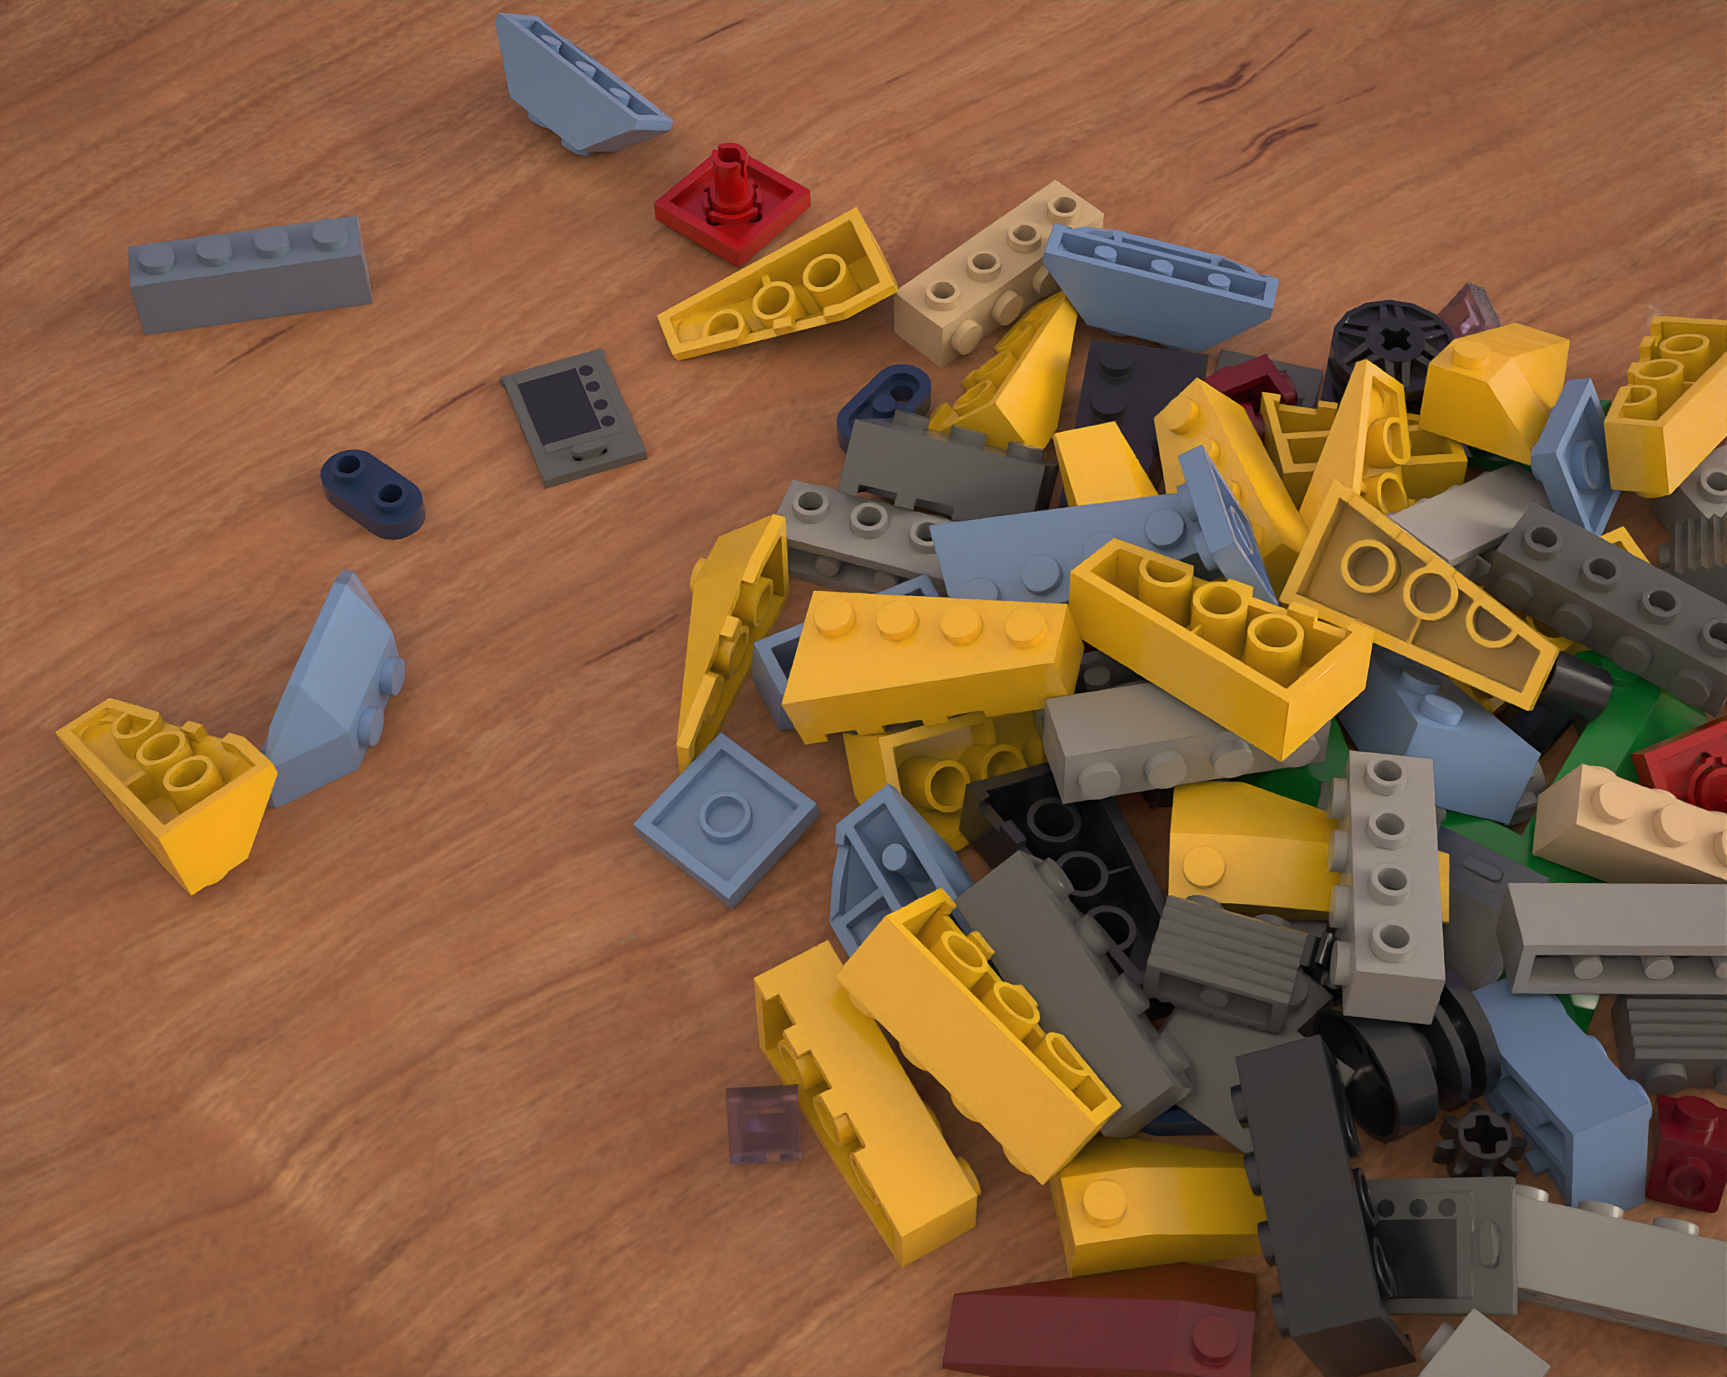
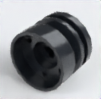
(1394, 338)
(1413, 1067)

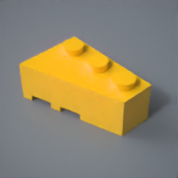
(1299, 434)

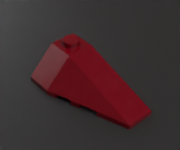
(1109, 1324)

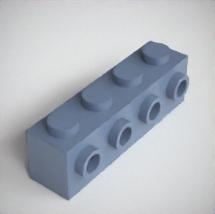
(249, 275)

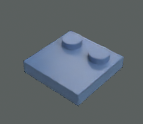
(1574, 458)
(1226, 530)
(727, 820)

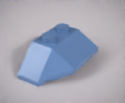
(572, 90)
(1156, 288)
(334, 694)
(887, 862)

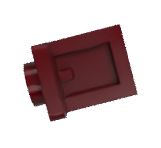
(1251, 378)
(1688, 1153)

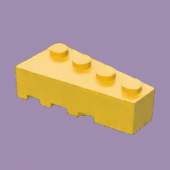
(1381, 577)
(925, 659)
(977, 1035)
(863, 1106)

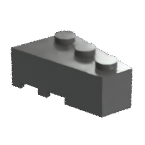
(944, 470)

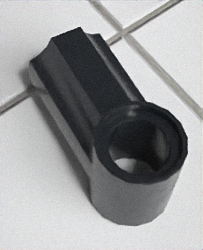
(1570, 693)

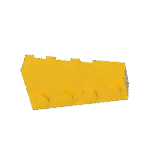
(1670, 408)
(1225, 431)
(1217, 648)

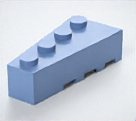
(1033, 552)

